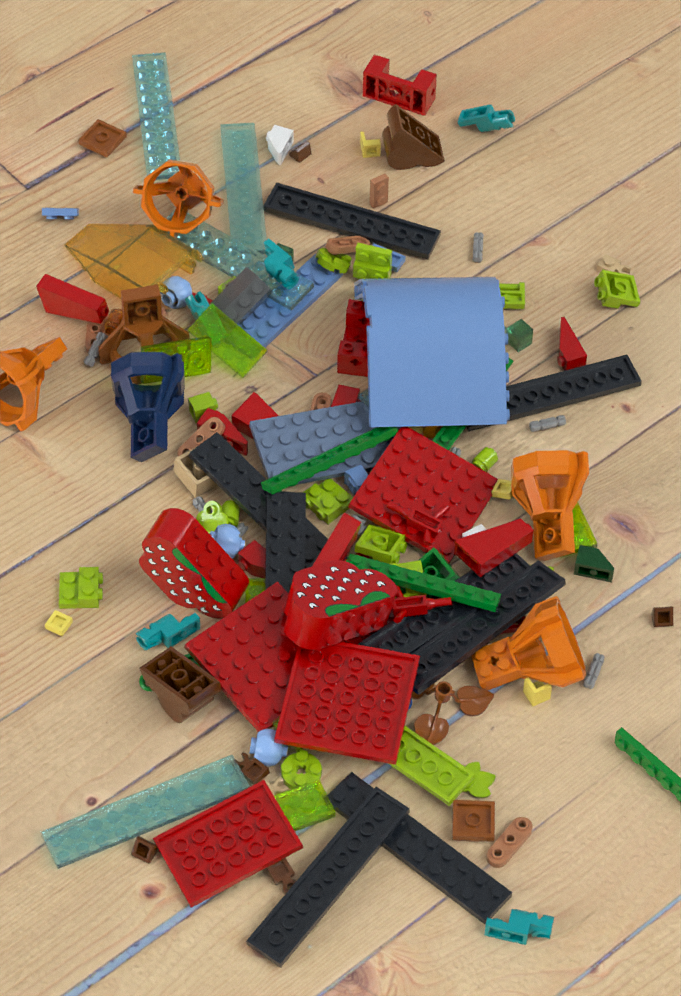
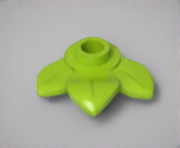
(214, 519)
(483, 780)

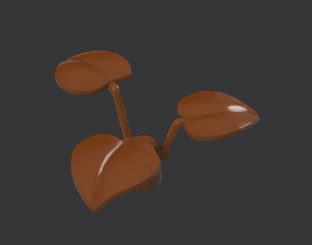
(472, 702)

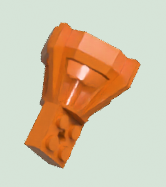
(184, 191)
(26, 371)
(548, 490)
(525, 655)

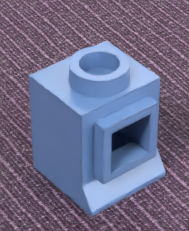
(354, 478)

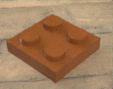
(102, 138)
(473, 820)

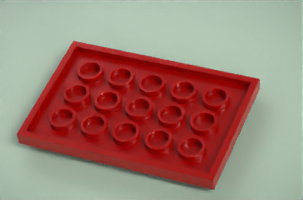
(227, 843)

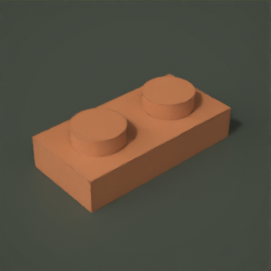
(379, 190)

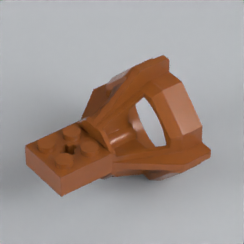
(141, 321)

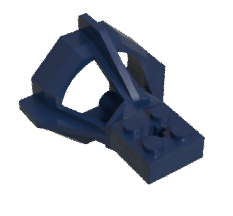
(148, 405)

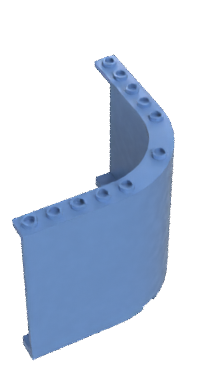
(435, 351)

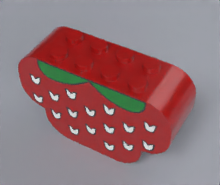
(191, 565)
(336, 604)

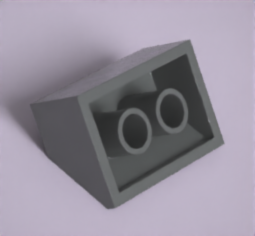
(242, 296)

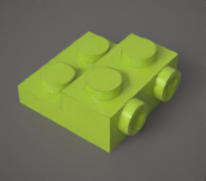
(372, 262)
(616, 289)
(327, 500)
(381, 544)
(80, 588)

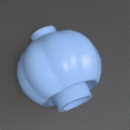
(177, 291)
(228, 538)
(266, 749)

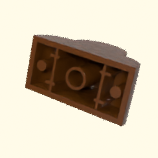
(410, 142)
(179, 684)

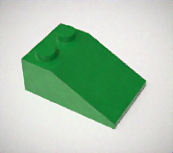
(436, 564)

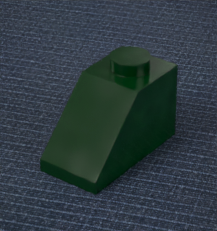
(593, 564)

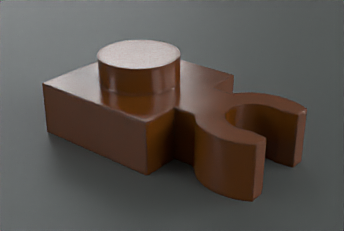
(252, 770)
(281, 873)

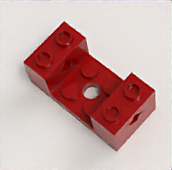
(411, 96)
(352, 351)

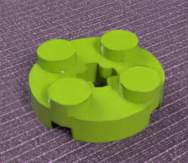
(331, 262)
(297, 761)

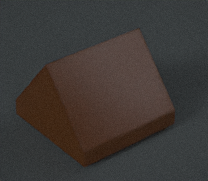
(301, 152)
(662, 616)
(144, 849)

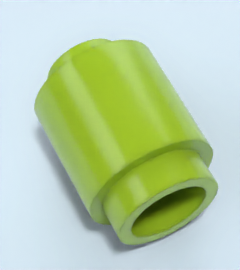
(485, 459)
(232, 510)

